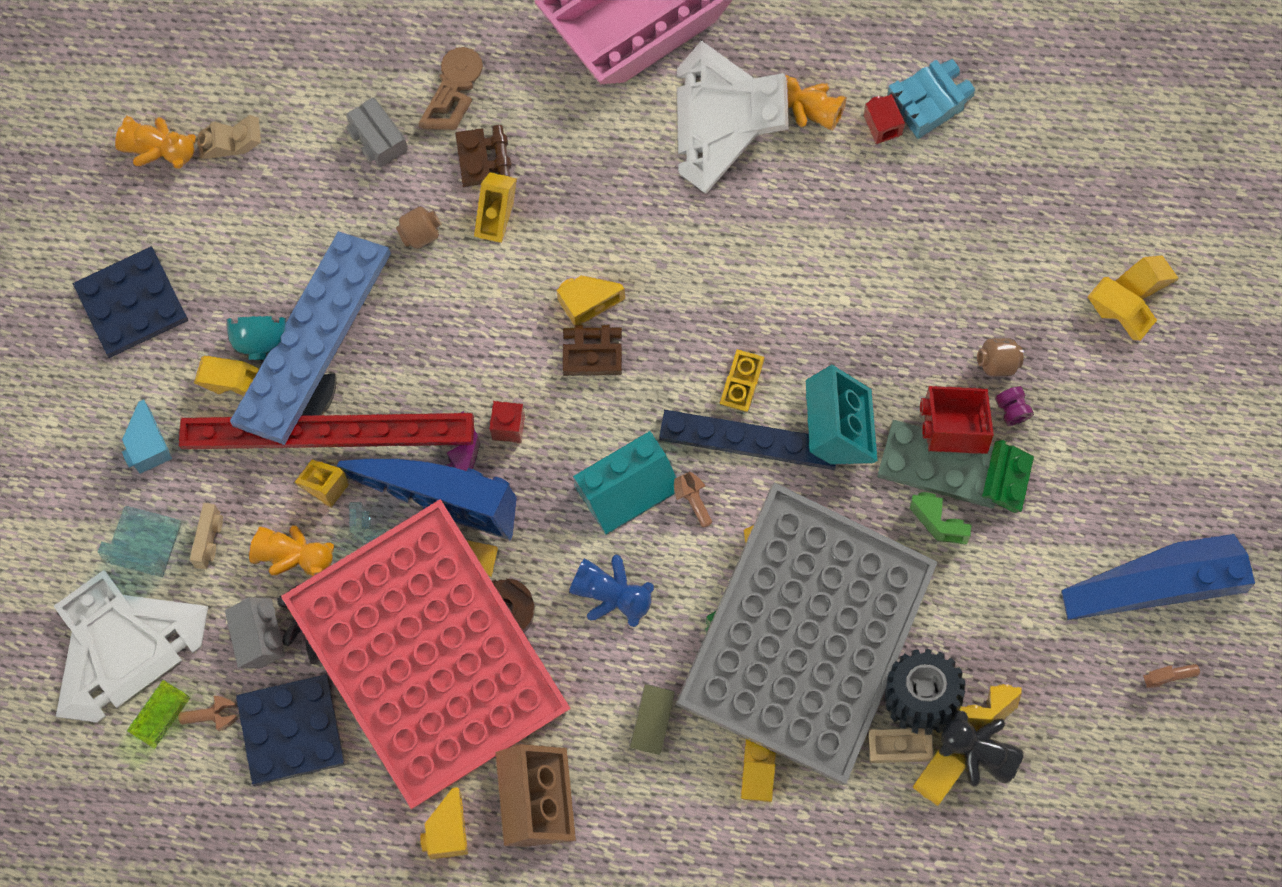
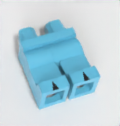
(931, 96)

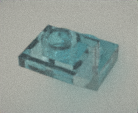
(359, 521)

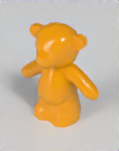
(814, 104)
(153, 142)
(288, 551)

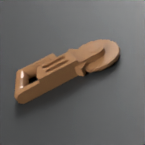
(459, 70)

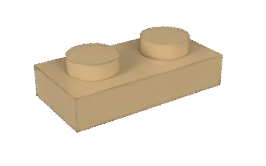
(203, 546)
(899, 746)

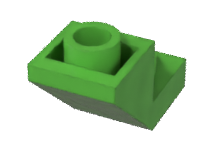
(929, 512)

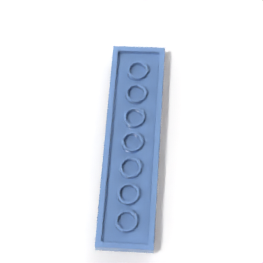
(310, 338)

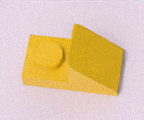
(758, 773)

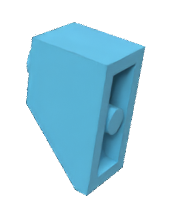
(144, 441)

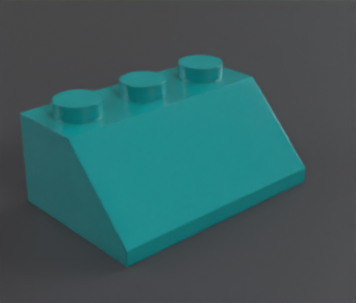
(840, 418)
(626, 482)

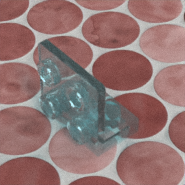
(142, 541)

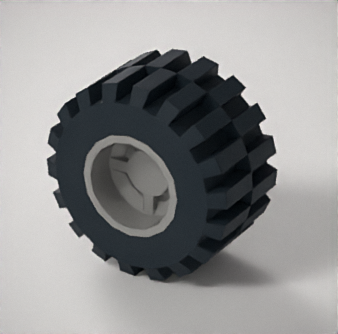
(924, 691)

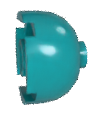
(255, 335)

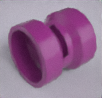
(1014, 406)

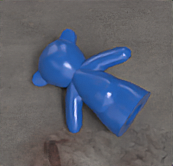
(594, 583)

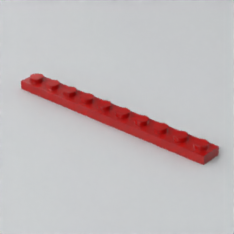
(336, 431)

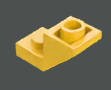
(1119, 303)
(225, 375)
(1000, 704)
(939, 776)

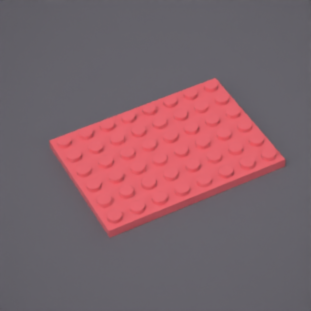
(425, 653)

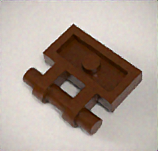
(473, 158)
(592, 359)

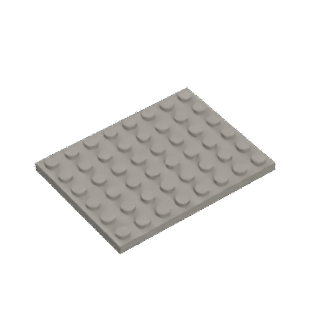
(807, 634)

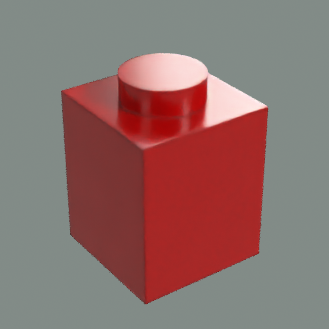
(883, 118)
(507, 422)

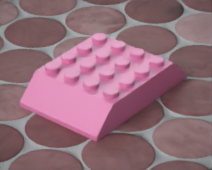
(628, 35)

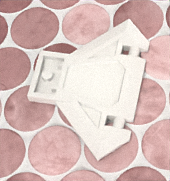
(723, 113)
(120, 645)

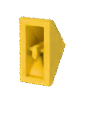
(1148, 276)
(323, 481)

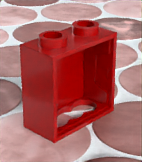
(957, 419)

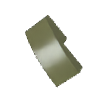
(652, 719)

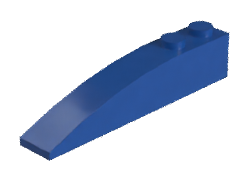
(467, 494)
(1165, 577)

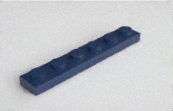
(739, 438)

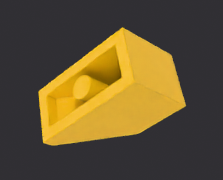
(494, 206)
(588, 297)
(446, 829)

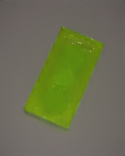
(158, 714)

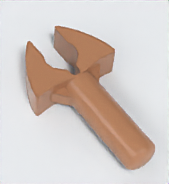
(688, 487)
(1167, 674)
(211, 714)

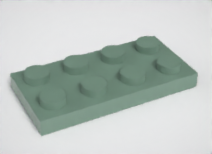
(944, 473)

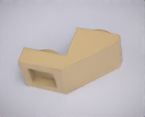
(227, 140)

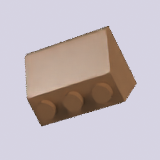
(535, 795)

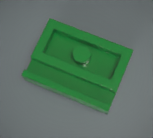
(1008, 476)

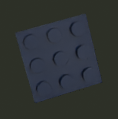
(130, 302)
(290, 730)

